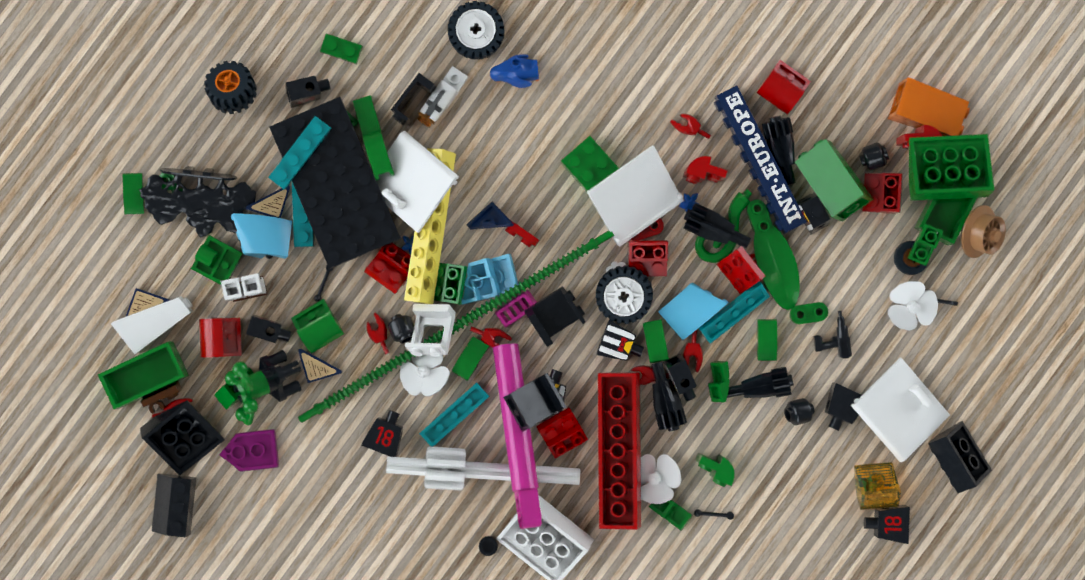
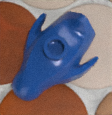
(516, 71)

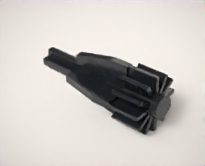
(781, 144)
(713, 226)
(765, 385)
(666, 401)

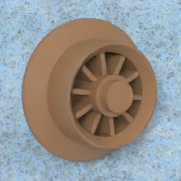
(982, 232)

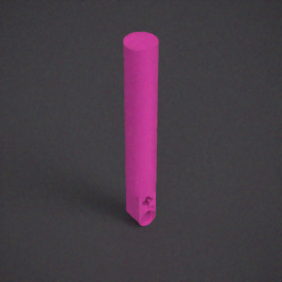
(518, 443)

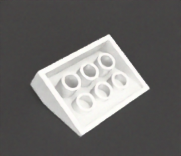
(549, 548)

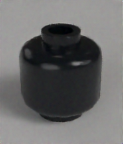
(874, 156)
(401, 328)
(799, 411)

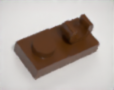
(168, 392)

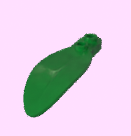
(774, 257)

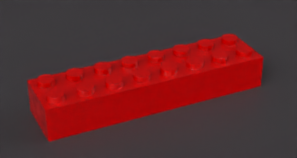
(619, 451)

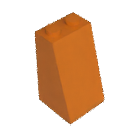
(922, 105)

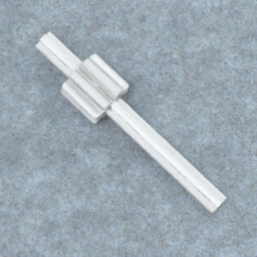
(447, 469)

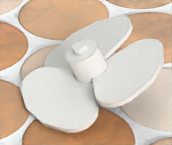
(914, 301)
(421, 378)
(659, 479)

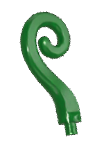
(736, 207)

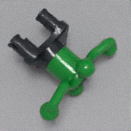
(263, 382)

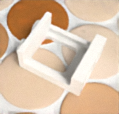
(431, 315)

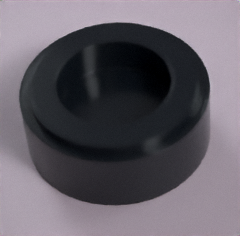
(488, 545)

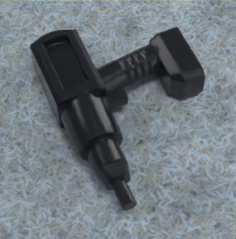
(841, 341)

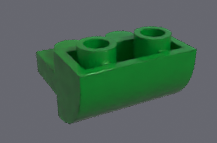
(450, 283)
(317, 326)
(720, 470)

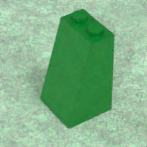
(833, 180)

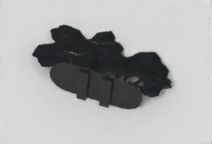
(201, 205)

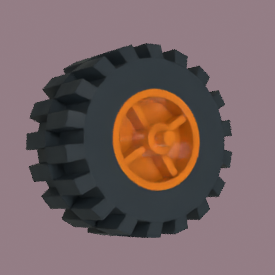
(230, 87)

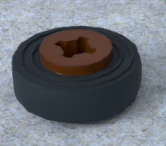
(903, 263)

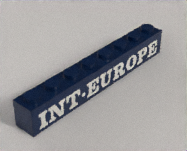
(760, 160)

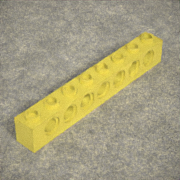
(428, 246)

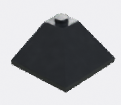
(181, 436)

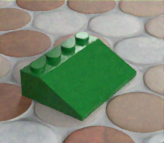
(950, 167)

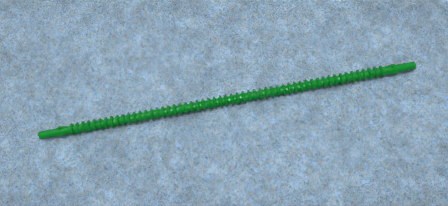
(592, 244)

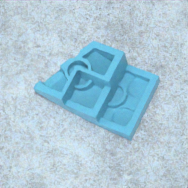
(263, 235)
(489, 278)
(691, 309)

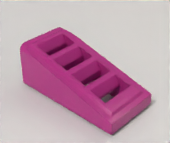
(529, 298)

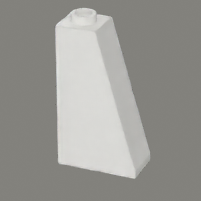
(147, 325)

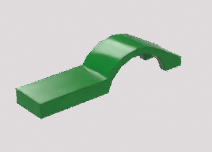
(372, 136)

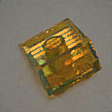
(876, 486)

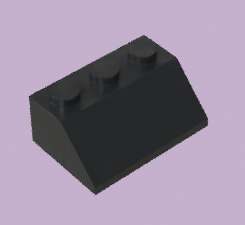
(960, 457)
(173, 505)

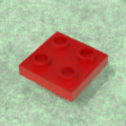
(741, 269)

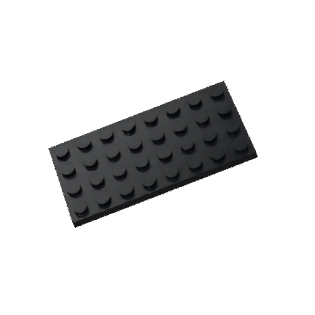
(338, 187)

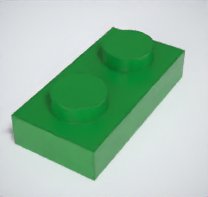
(341, 49)

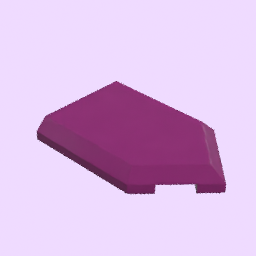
(252, 450)

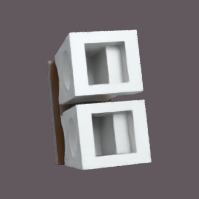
(249, 287)

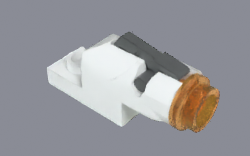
(442, 97)

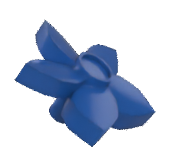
(688, 202)
(409, 242)

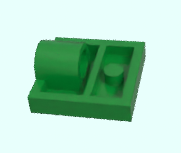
(216, 260)

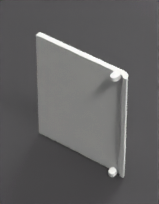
(418, 181)
(635, 196)
(900, 410)

